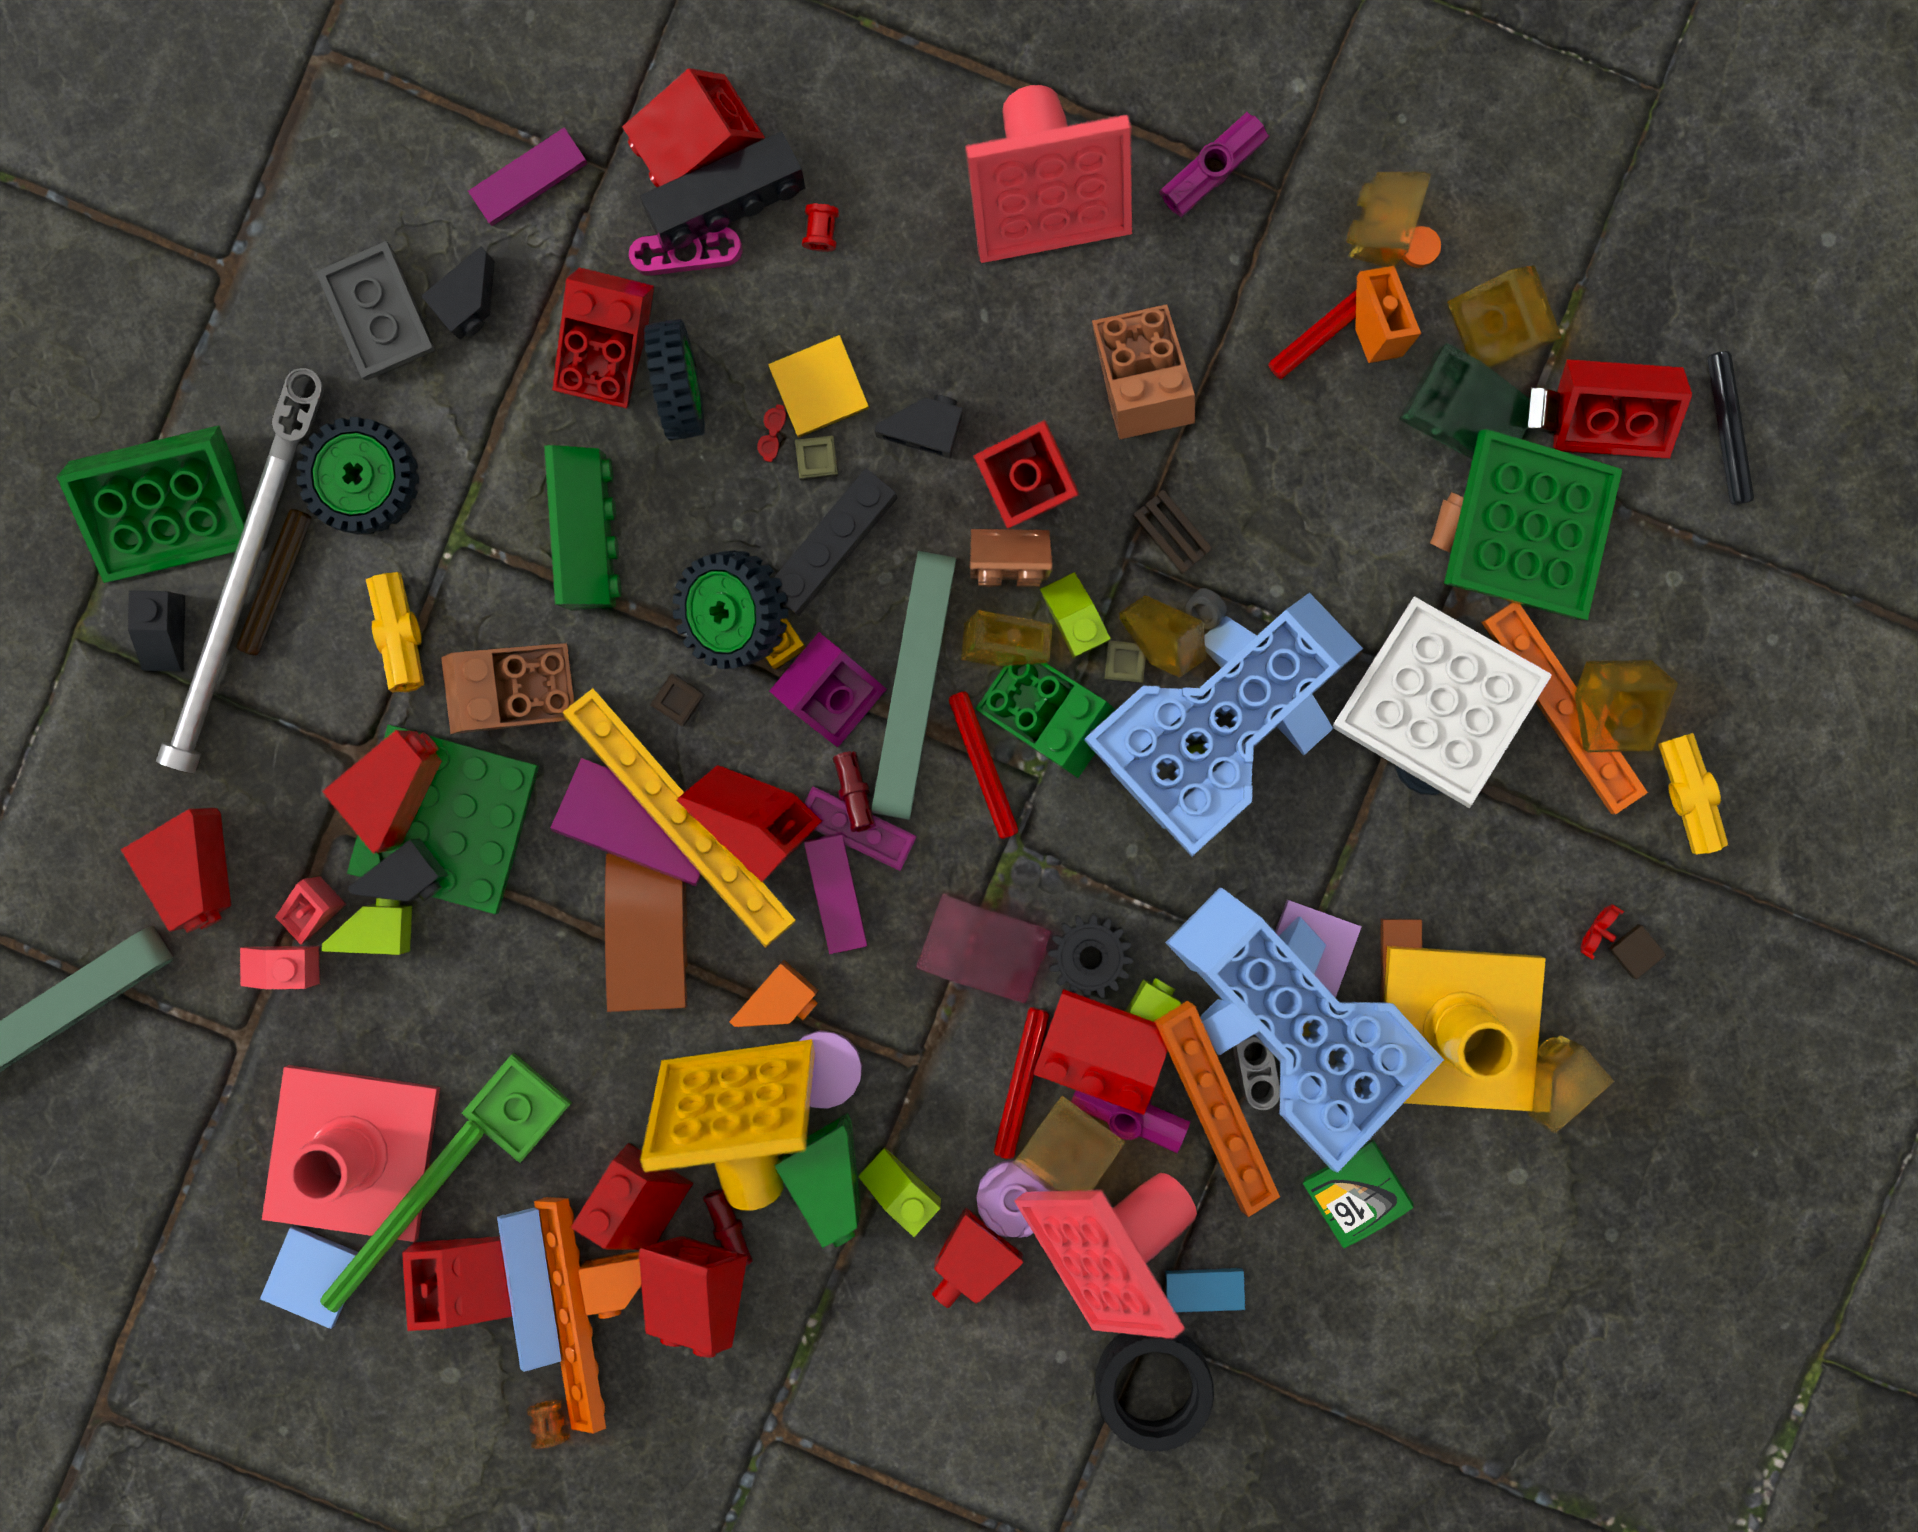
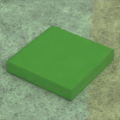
(517, 1107)

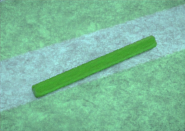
(402, 1216)

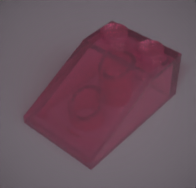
(983, 948)

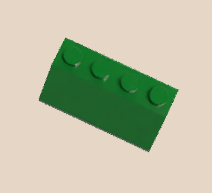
(581, 527)

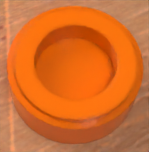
(1423, 248)

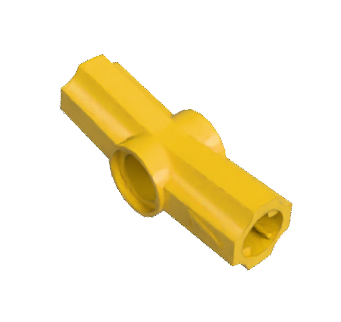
(395, 632)
(1694, 794)

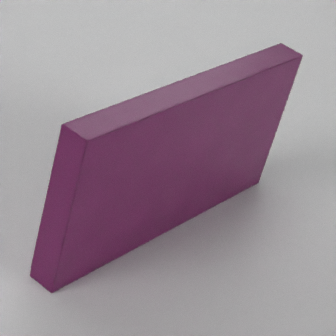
(608, 817)

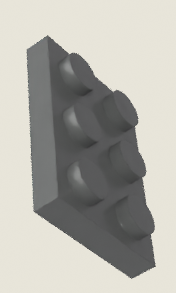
(375, 311)

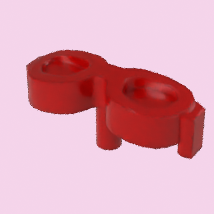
(774, 421)
(1598, 930)

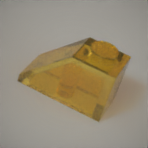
(1165, 635)
(1005, 640)

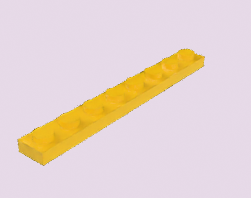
(658, 796)

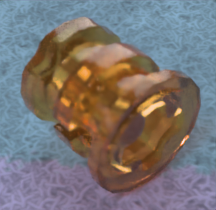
(545, 1438)

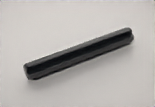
(1730, 428)

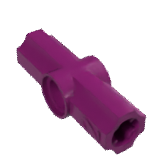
(1230, 148)
(1155, 1125)

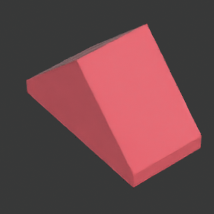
(309, 908)

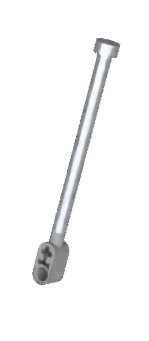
(181, 752)

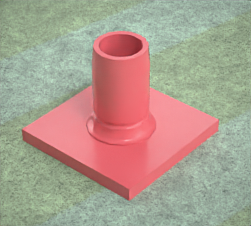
(1049, 179)
(347, 1149)
(1106, 1250)

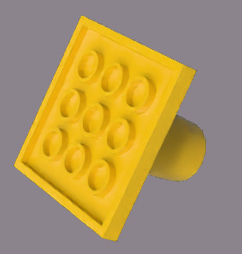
(1478, 1016)
(733, 1113)

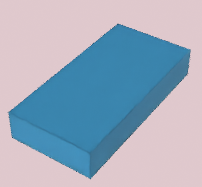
(1205, 1290)

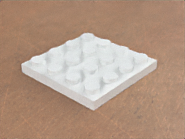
(1441, 701)

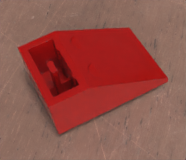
(601, 336)
(750, 818)
(454, 1283)

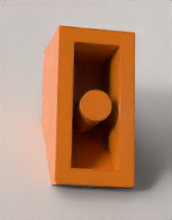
(1383, 315)
(778, 999)
(609, 1283)

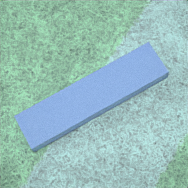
(529, 1289)

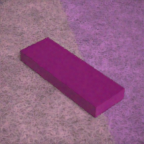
(527, 177)
(883, 842)
(835, 893)

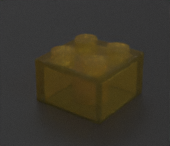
(1068, 1149)

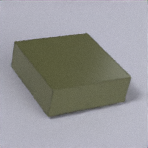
(816, 457)
(1124, 662)

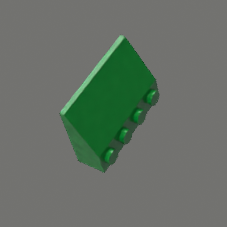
(157, 503)

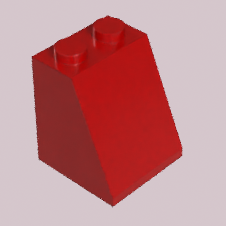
(690, 126)
(1026, 475)
(386, 788)
(184, 869)
(631, 1205)
(691, 1294)

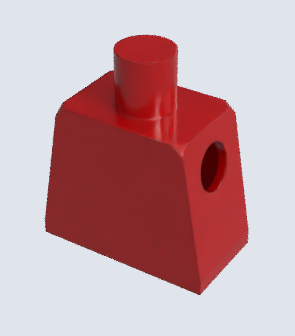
(973, 1261)

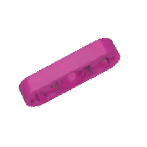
(659, 266)

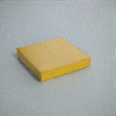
(818, 386)

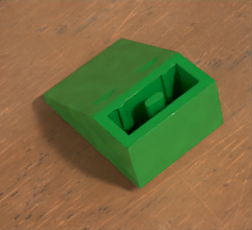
(1046, 712)

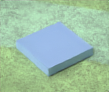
(304, 1273)

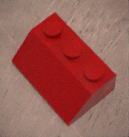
(1621, 408)
(1102, 1052)

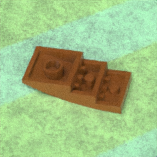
(644, 938)

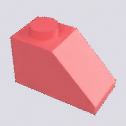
(279, 967)

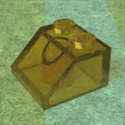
(1387, 217)
(1505, 317)
(1622, 704)
(1565, 1082)

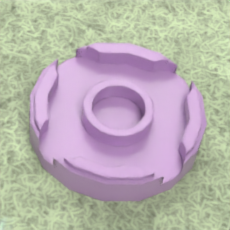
(835, 1069)
(1005, 1183)

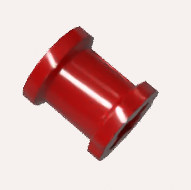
(820, 227)

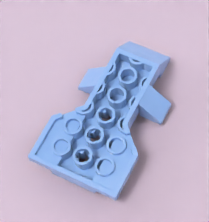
(1262, 683)
(1272, 993)

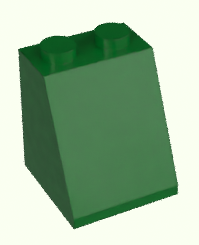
(825, 1182)

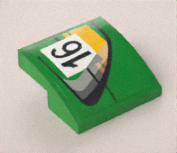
(1359, 1196)

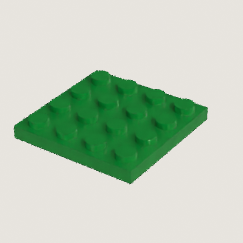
(1533, 525)
(467, 823)

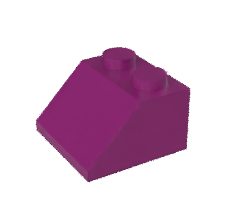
(827, 690)

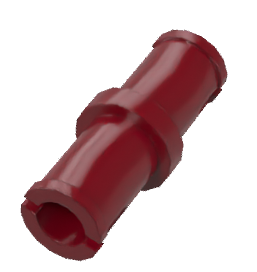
(854, 791)
(726, 1225)

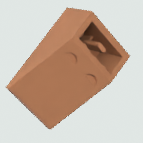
(1144, 372)
(1010, 556)
(507, 687)

